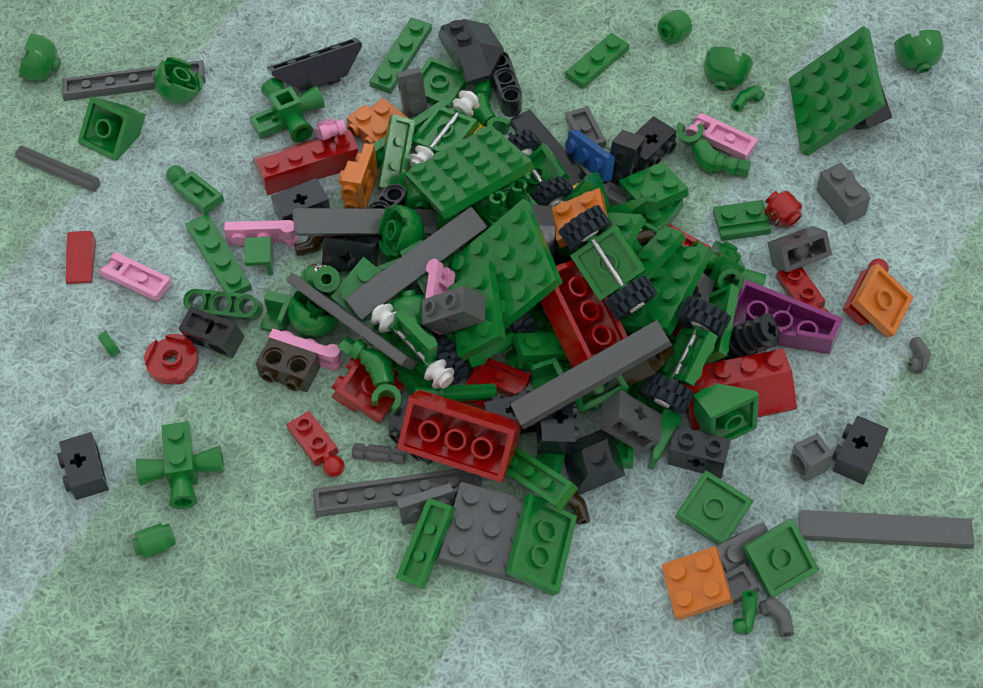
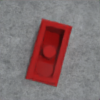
(80, 257)

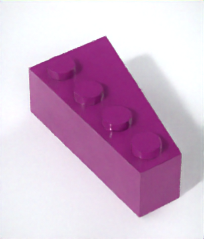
(798, 323)

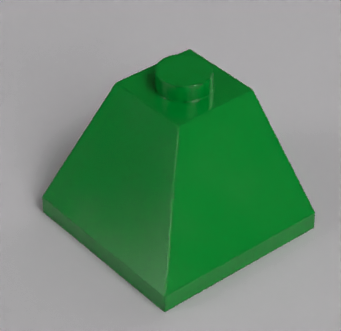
(110, 127)
(726, 410)

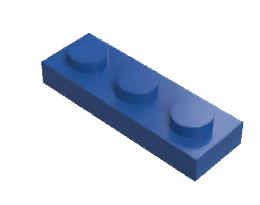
(590, 154)

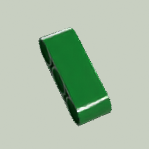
(235, 304)

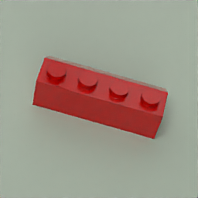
(305, 162)
(579, 317)
(762, 372)
(459, 435)

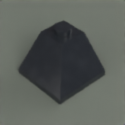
(594, 462)

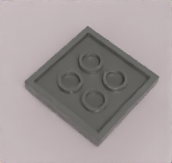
(482, 531)

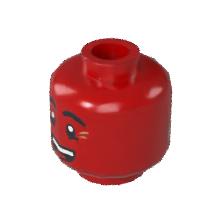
(783, 209)

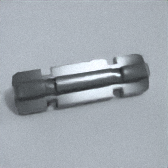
(378, 453)

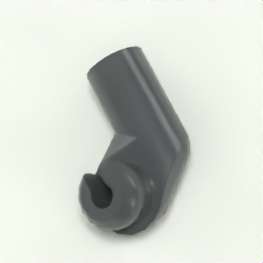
(921, 359)
(780, 612)

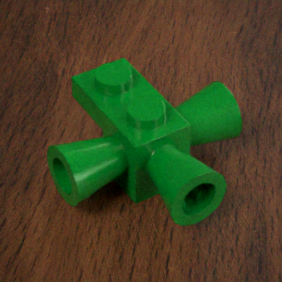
(286, 111)
(727, 266)
(179, 464)

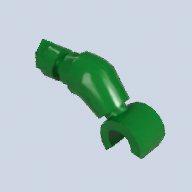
(484, 113)
(708, 158)
(379, 367)

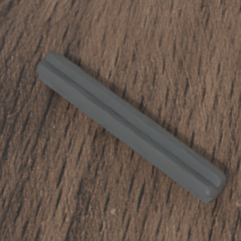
(57, 168)

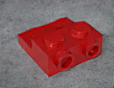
(357, 389)

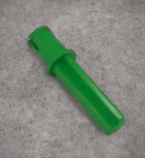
(463, 392)

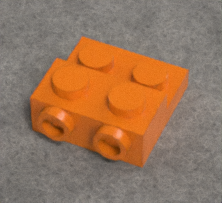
(372, 122)
(359, 179)

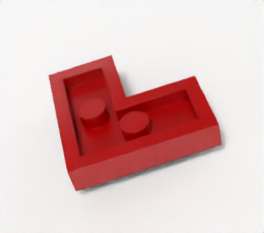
(507, 380)

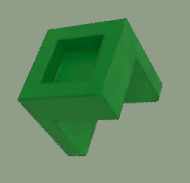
(259, 252)
(277, 311)
(544, 372)

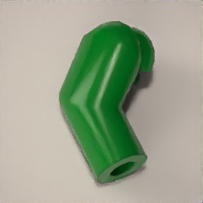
(745, 95)
(749, 610)

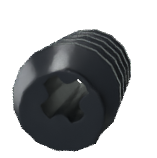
(753, 336)

